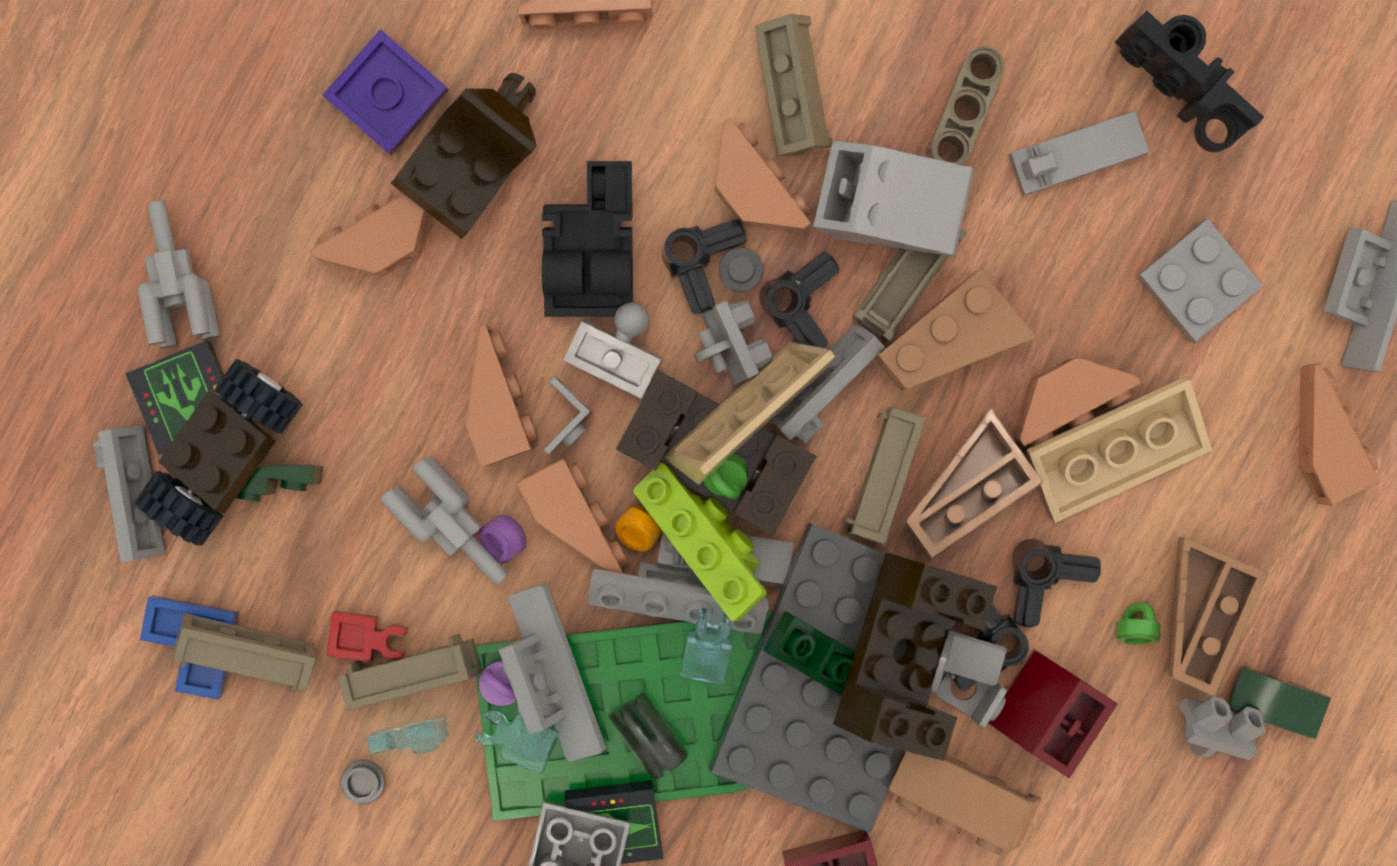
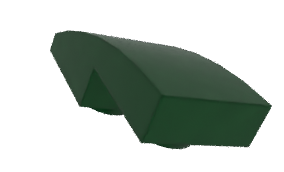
(292, 477)
(810, 652)
(1280, 702)

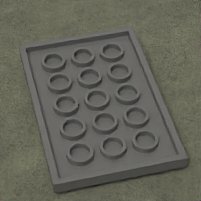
(783, 720)

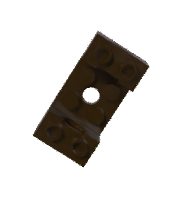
(773, 462)
(887, 697)

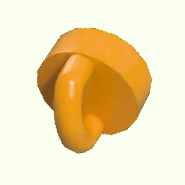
(637, 529)

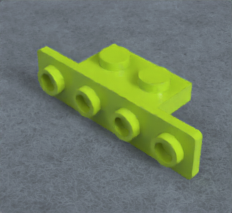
(705, 540)

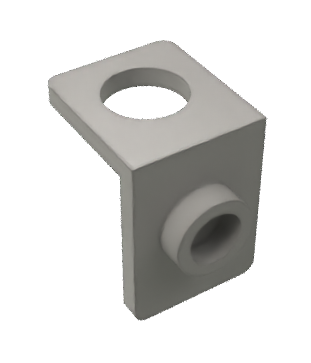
(574, 428)
(970, 659)
(981, 706)

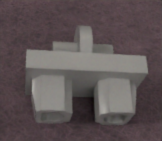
(726, 345)
(1216, 728)

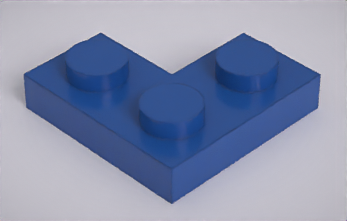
(162, 626)

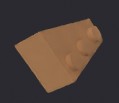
(955, 332)
(974, 488)
(1209, 613)
(965, 800)

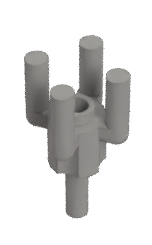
(173, 286)
(443, 517)

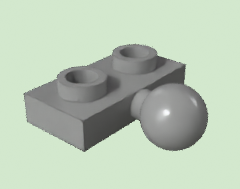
(614, 355)

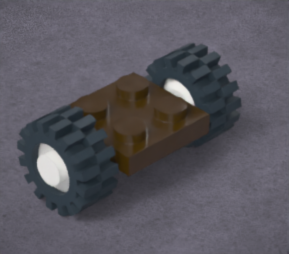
(217, 452)

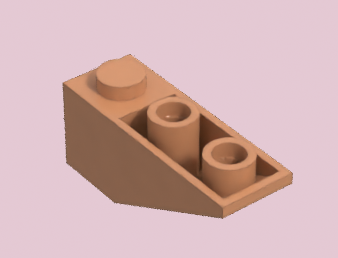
(583, 13)
(493, 411)
(1328, 445)
(563, 509)

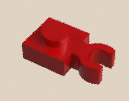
(357, 637)

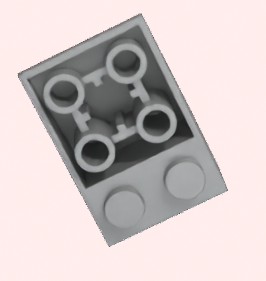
(893, 199)
(577, 838)

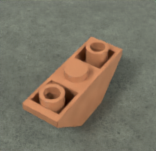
(753, 186)
(379, 239)
(1068, 396)

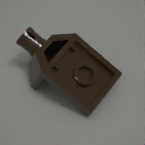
(469, 154)

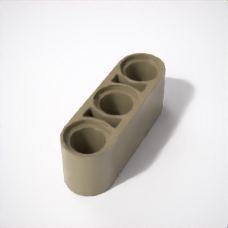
(978, 94)

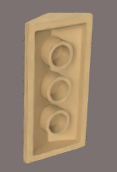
(748, 410)
(1120, 449)

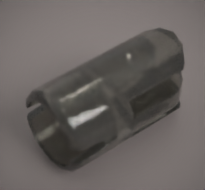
(649, 735)

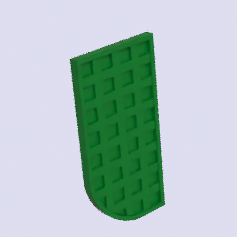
(615, 669)

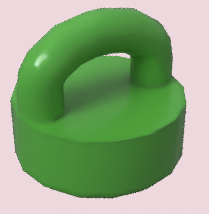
(729, 478)
(1138, 631)

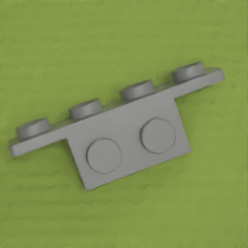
(1367, 293)
(666, 595)
(548, 677)

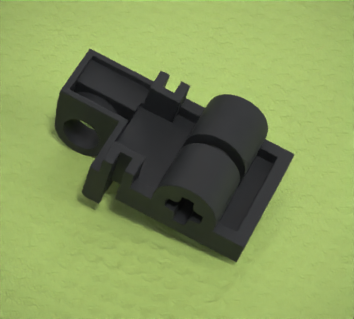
(1172, 58)
(587, 252)

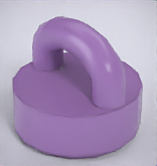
(503, 538)
(496, 685)

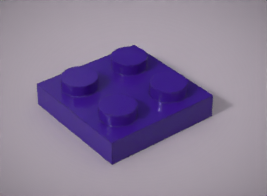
(385, 92)

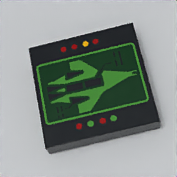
(173, 389)
(627, 802)

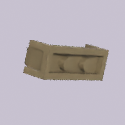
(792, 85)
(898, 290)
(886, 474)
(244, 651)
(410, 673)

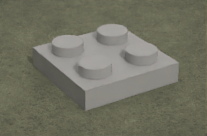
(1199, 280)

